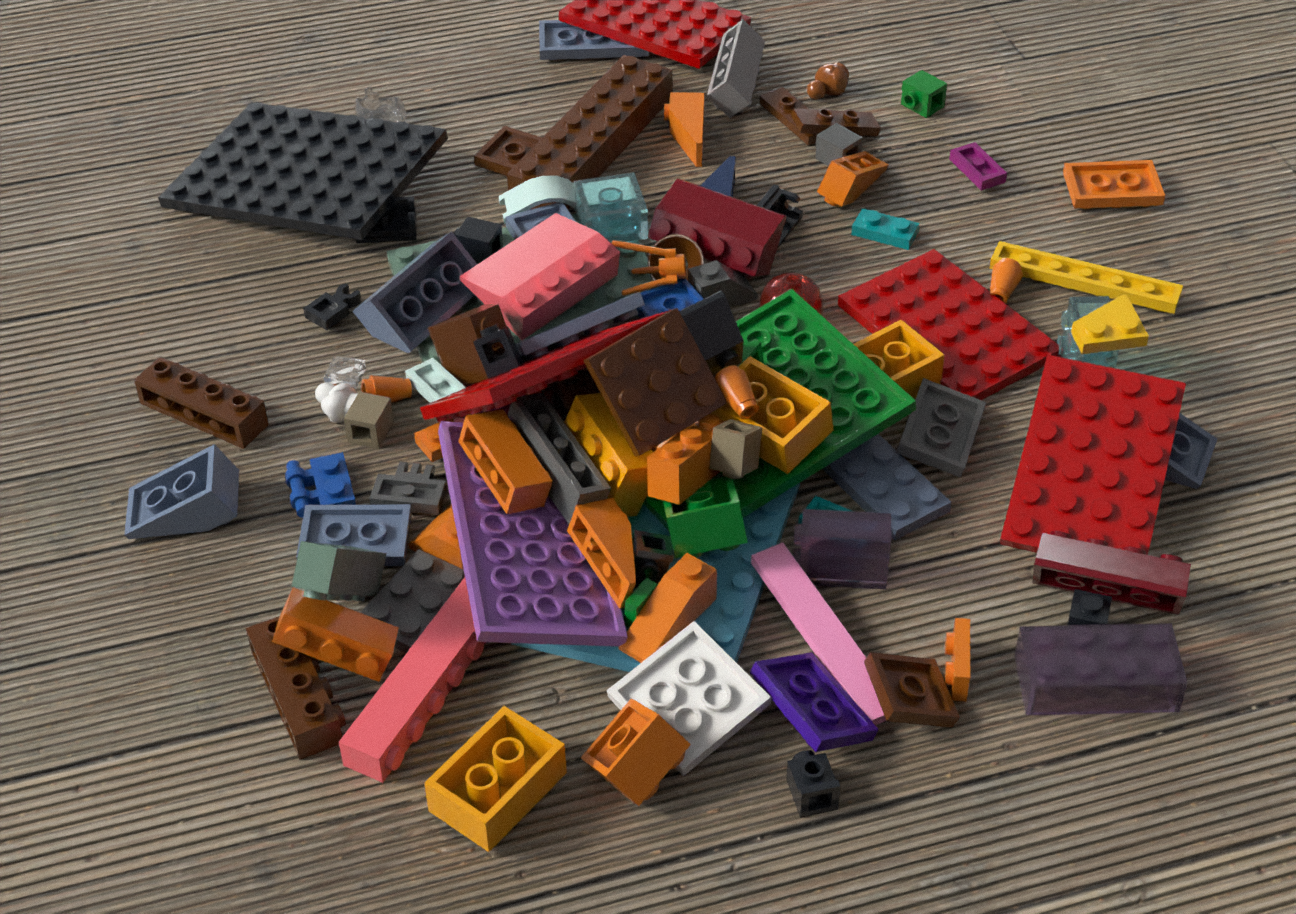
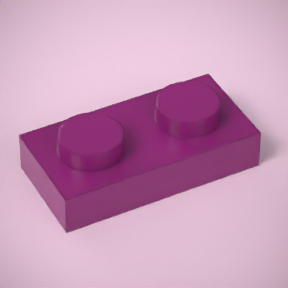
(978, 166)

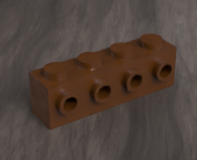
(202, 402)
(297, 692)

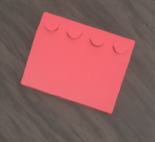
(543, 273)

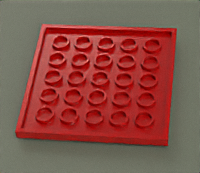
(530, 376)

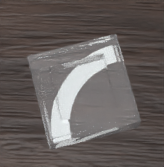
(345, 371)

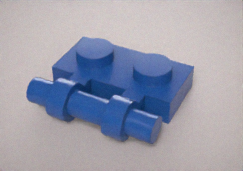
(329, 477)

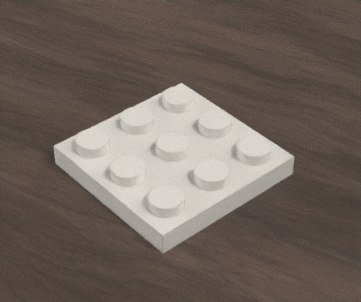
(695, 691)

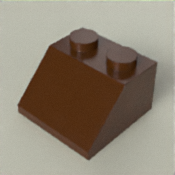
(455, 339)

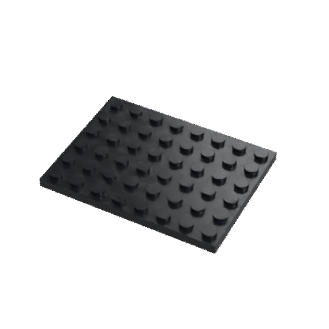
(305, 169)

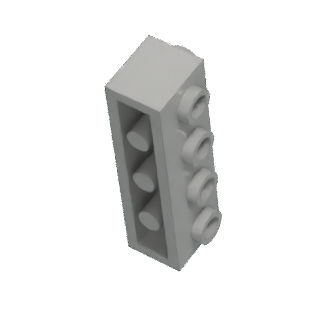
(736, 69)

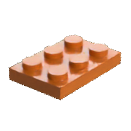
(1113, 184)

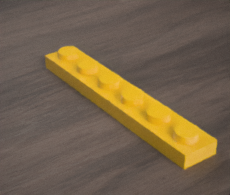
(1091, 277)

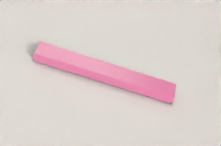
(818, 626)

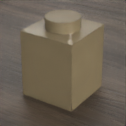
(368, 420)
(735, 448)

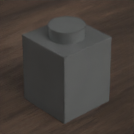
(836, 143)

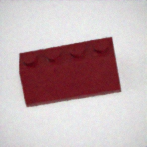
(721, 225)
(1122, 574)

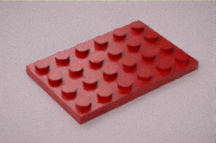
(670, 28)
(979, 334)
(1093, 456)

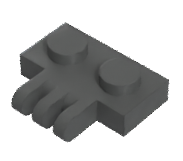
(411, 487)

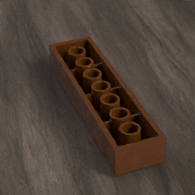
(598, 124)

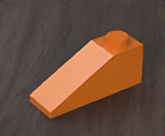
(687, 123)
(850, 177)
(606, 542)
(672, 606)

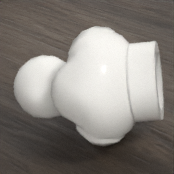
(335, 399)

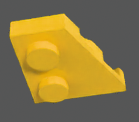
(1110, 328)

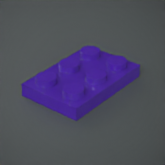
(814, 701)

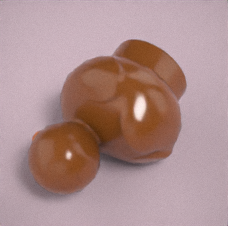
(829, 80)

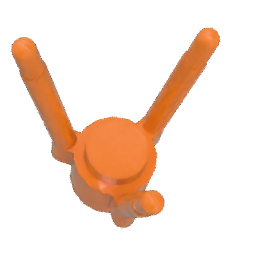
(671, 267)

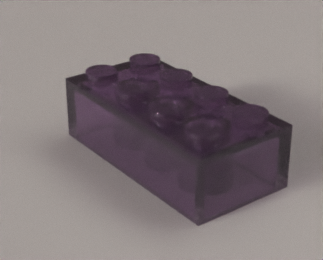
(1100, 669)

